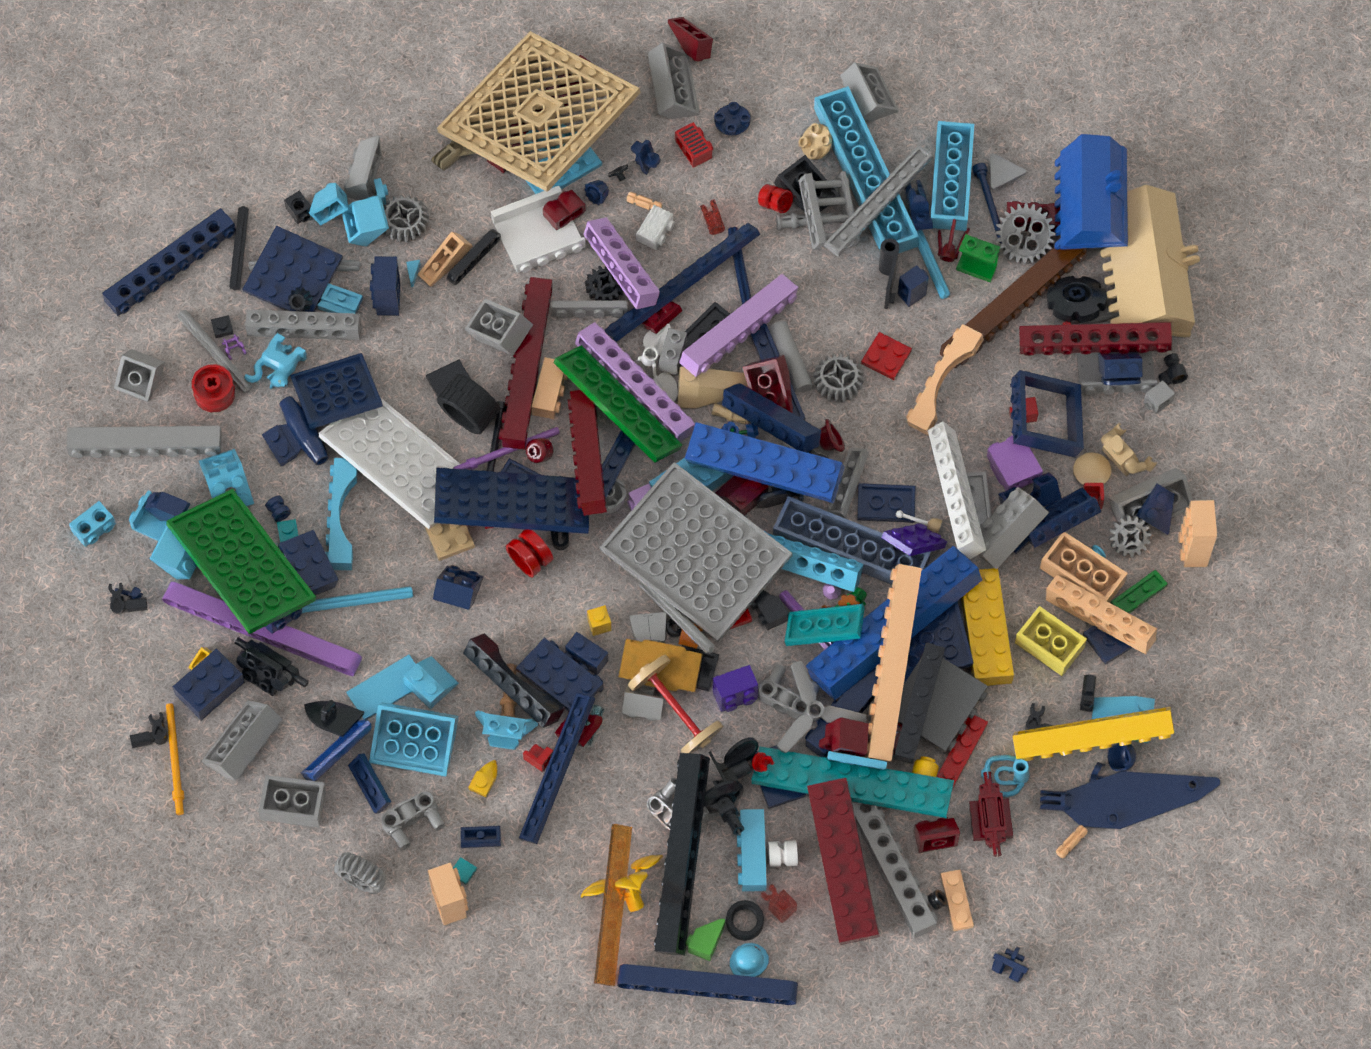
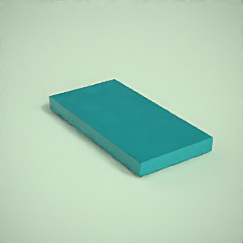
(824, 625)

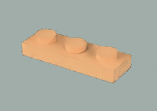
(957, 900)

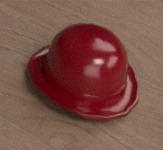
(831, 438)

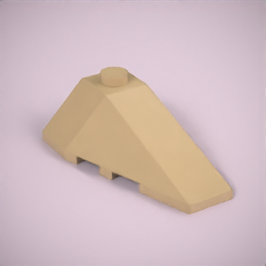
(706, 387)

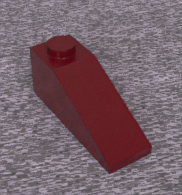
(691, 38)

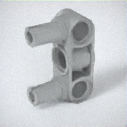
(782, 698)
(664, 812)
(407, 814)

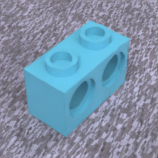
(88, 520)

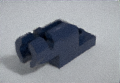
(918, 207)

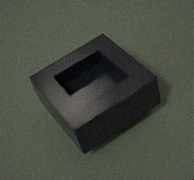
(222, 326)

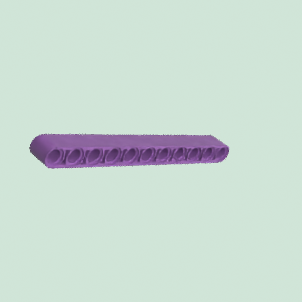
(285, 639)

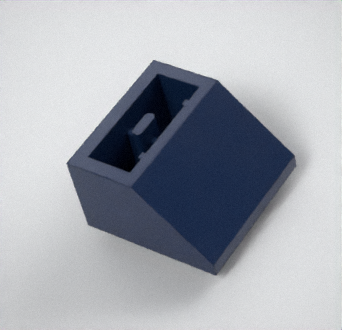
(457, 587)

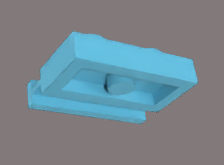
(339, 300)

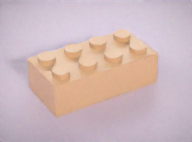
(1198, 533)
(1083, 567)

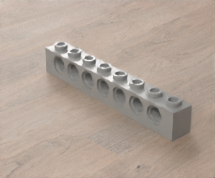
(917, 924)

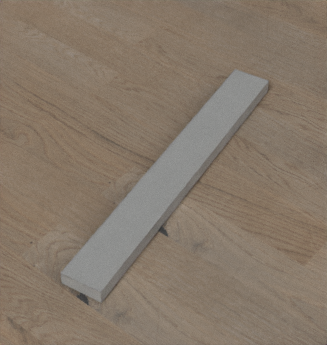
(878, 201)

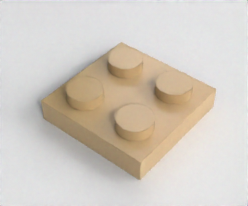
(449, 539)

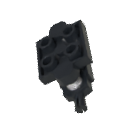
(267, 667)

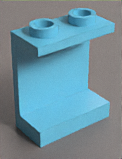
(145, 522)

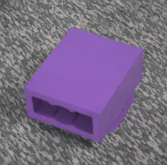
(1013, 464)

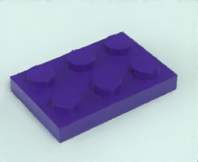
(914, 539)

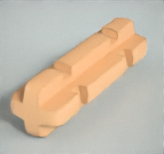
(642, 201)
(1071, 841)

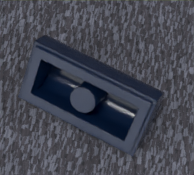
(480, 836)

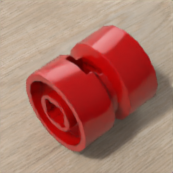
(775, 198)

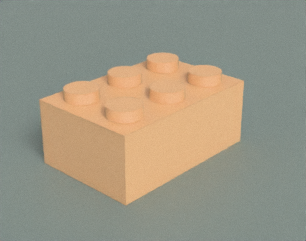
(448, 893)

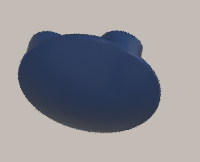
(732, 119)

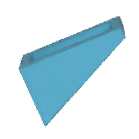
(413, 268)

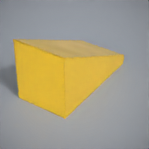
(202, 654)

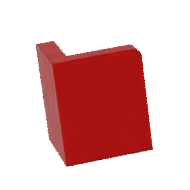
(1095, 490)
(538, 756)

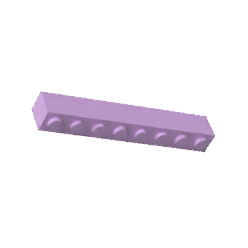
(739, 325)

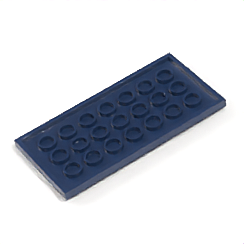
(508, 501)

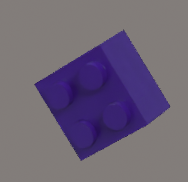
(735, 689)

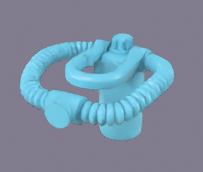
(1020, 770)

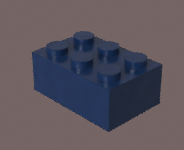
(385, 285)
(310, 561)
(208, 684)

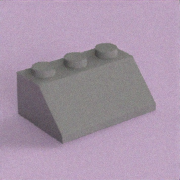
(869, 91)
(364, 169)

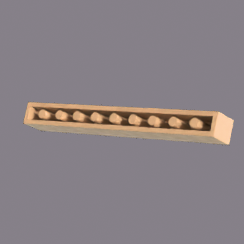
(893, 662)

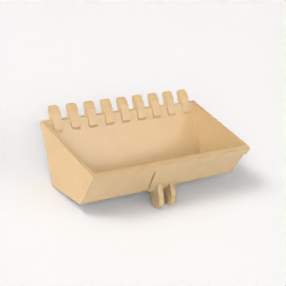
(1154, 266)

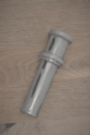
(794, 220)

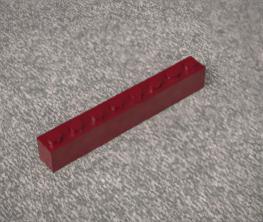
(587, 455)

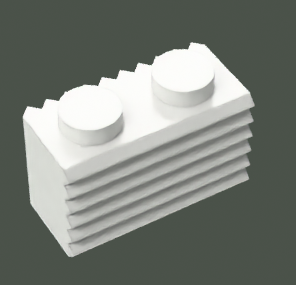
(655, 227)

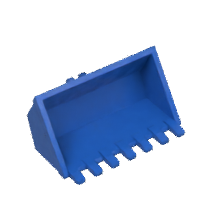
(1092, 194)

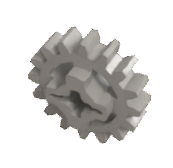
(1134, 530)

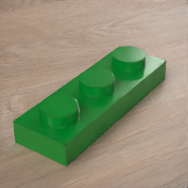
(1140, 592)

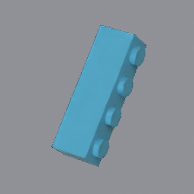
(752, 850)

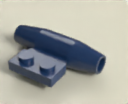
(295, 435)

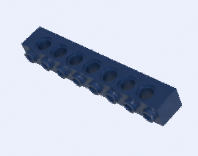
(172, 253)

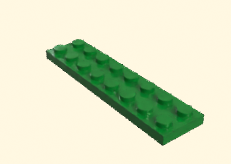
(618, 403)

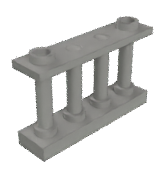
(812, 203)

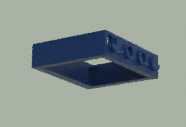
(1021, 436)

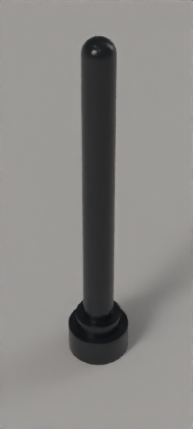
(495, 439)

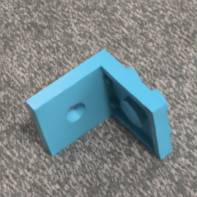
(224, 472)

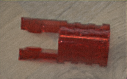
(713, 218)

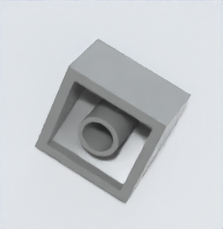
(138, 374)
(643, 702)

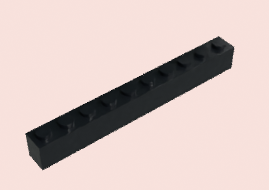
(682, 854)

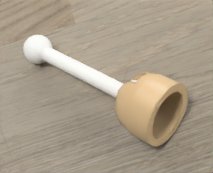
(933, 524)

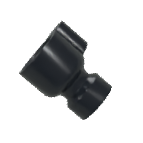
(1175, 373)

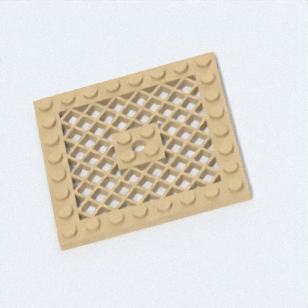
(545, 173)

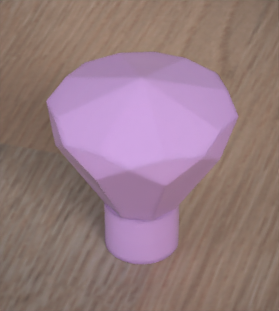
(831, 591)

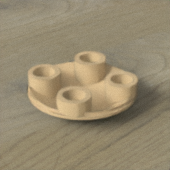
(816, 141)
(1092, 468)

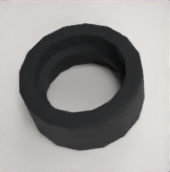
(744, 935)

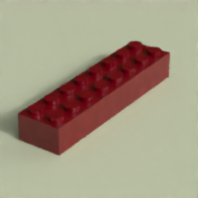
(843, 861)

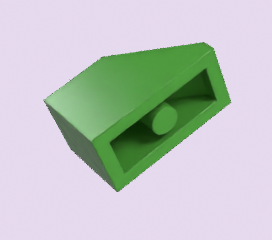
(705, 939)

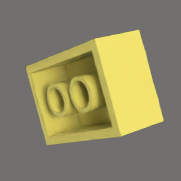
(1050, 641)

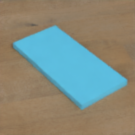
(382, 687)

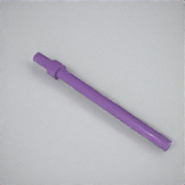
(473, 463)

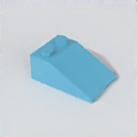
(1120, 705)

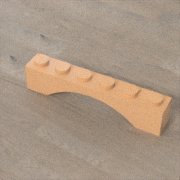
(964, 345)

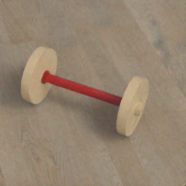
(649, 673)

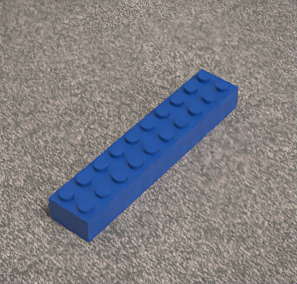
(850, 660)

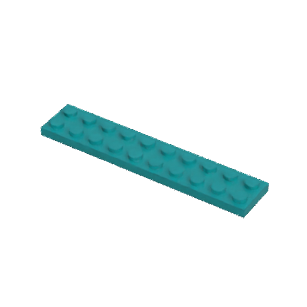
(866, 785)

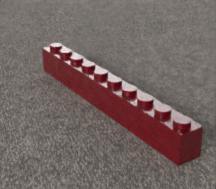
(526, 365)

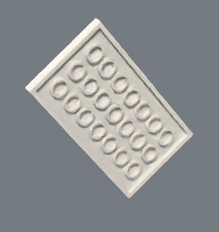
(392, 457)

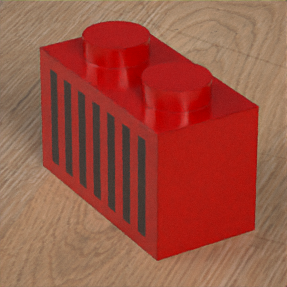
(693, 144)

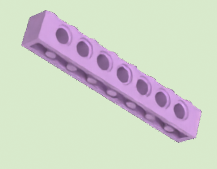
(635, 380)

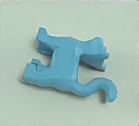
(277, 359)

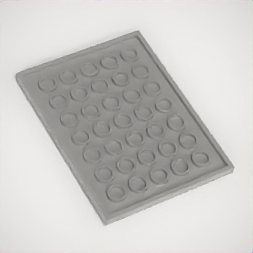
(696, 551)

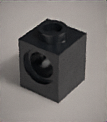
(296, 201)

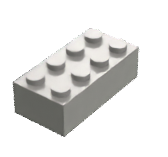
(1010, 526)

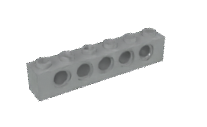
(303, 324)

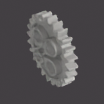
(1041, 237)

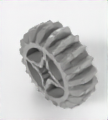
(410, 210)
(826, 382)
(360, 873)

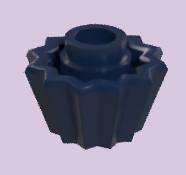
(596, 191)

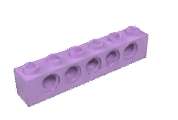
(621, 263)

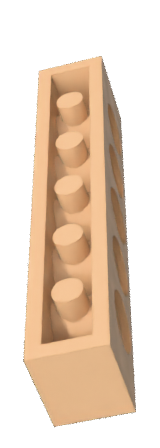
(1101, 614)

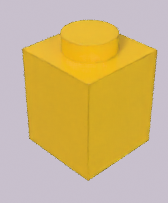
(599, 620)

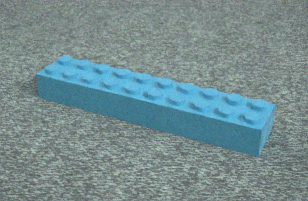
(863, 165)

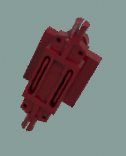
(991, 816)

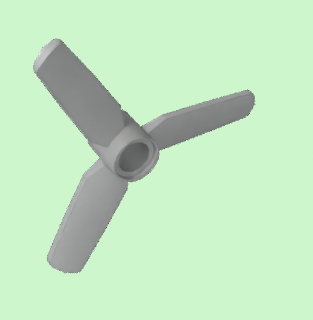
(805, 721)

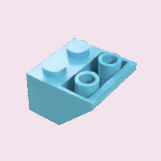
(365, 221)

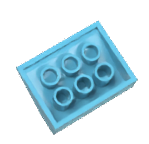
(413, 739)

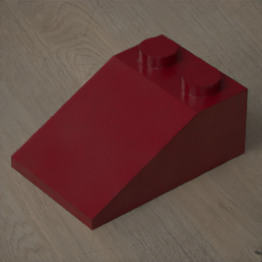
(771, 380)

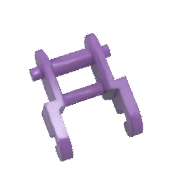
(239, 344)

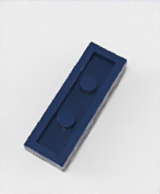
(369, 783)

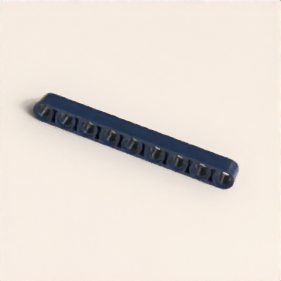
(707, 984)

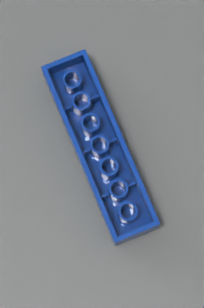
(764, 462)

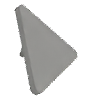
(1003, 171)

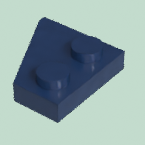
(1158, 509)

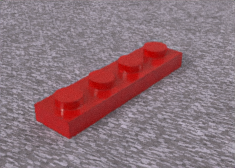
(963, 749)

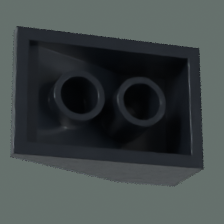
(789, 180)

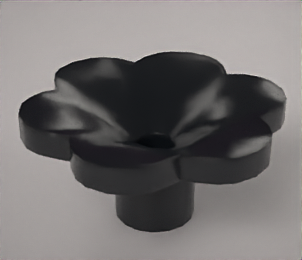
(618, 172)

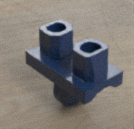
(645, 155)
(1018, 969)

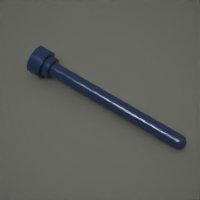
(980, 171)

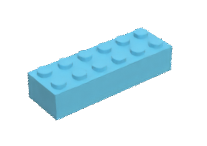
(952, 175)

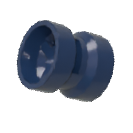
(278, 508)

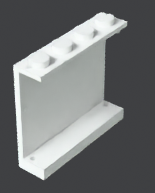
(530, 237)

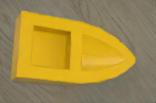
(484, 779)

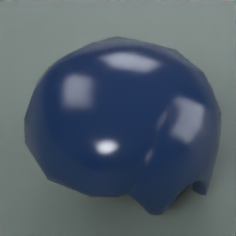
(1121, 757)

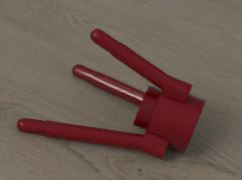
(948, 252)

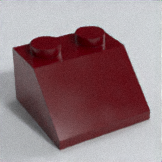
(741, 493)
(936, 834)

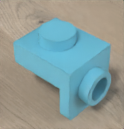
(381, 190)

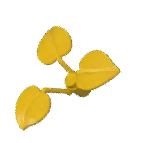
(632, 883)

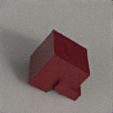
(846, 737)

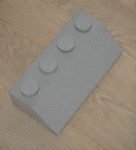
(672, 82)
(1132, 499)
(242, 740)

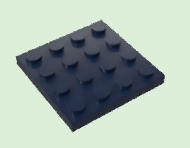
(291, 263)
(336, 390)
(946, 632)

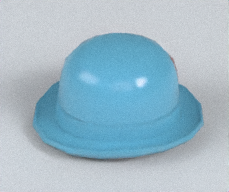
(749, 960)

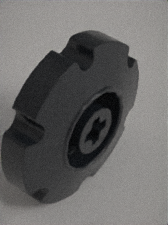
(1076, 299)

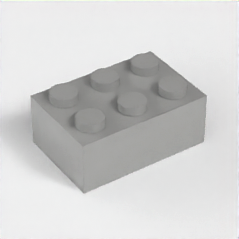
(498, 327)
(292, 801)

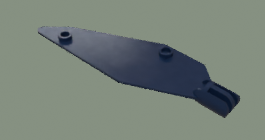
(1127, 798)

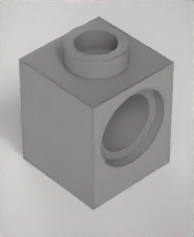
(1159, 397)

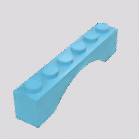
(344, 479)

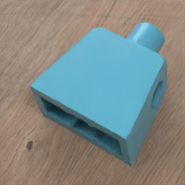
(328, 203)

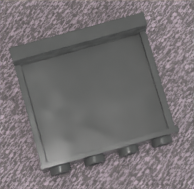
(951, 704)

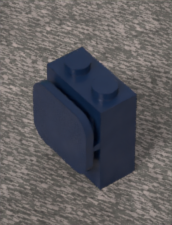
(1120, 368)

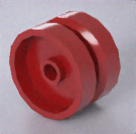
(213, 388)
(529, 552)

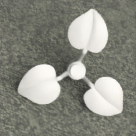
(653, 347)

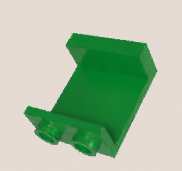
(978, 258)

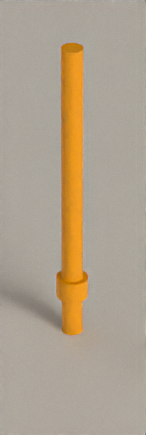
(178, 793)

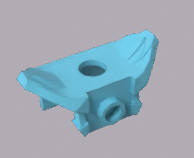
(504, 730)

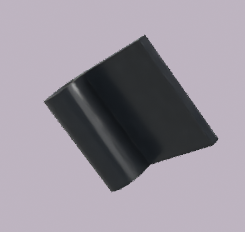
(888, 265)

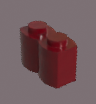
(564, 209)

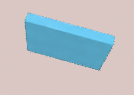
(850, 759)

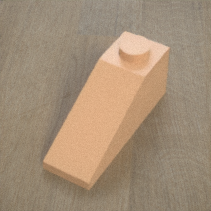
(445, 258)

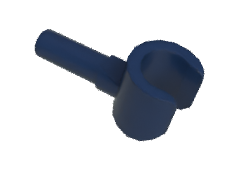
(135, 593)

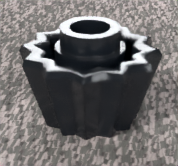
(300, 299)

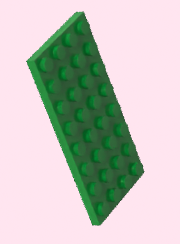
(241, 561)

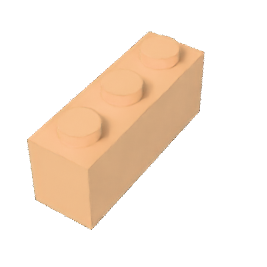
(549, 390)

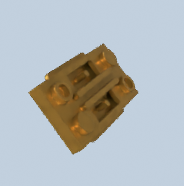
(678, 674)

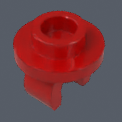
(761, 761)

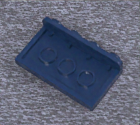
(1064, 515)
(558, 673)

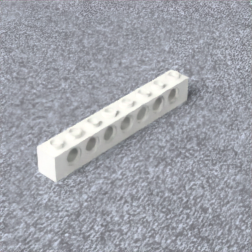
(956, 490)

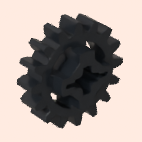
(602, 278)

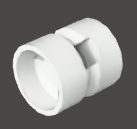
(782, 853)

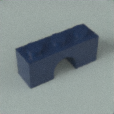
(1044, 490)

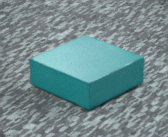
(465, 870)

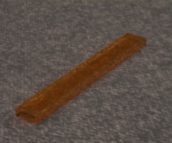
(612, 906)

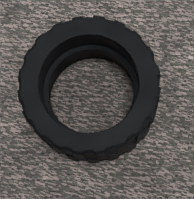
(468, 404)

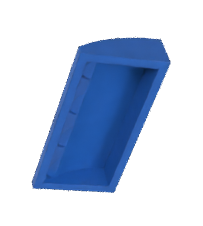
(336, 751)

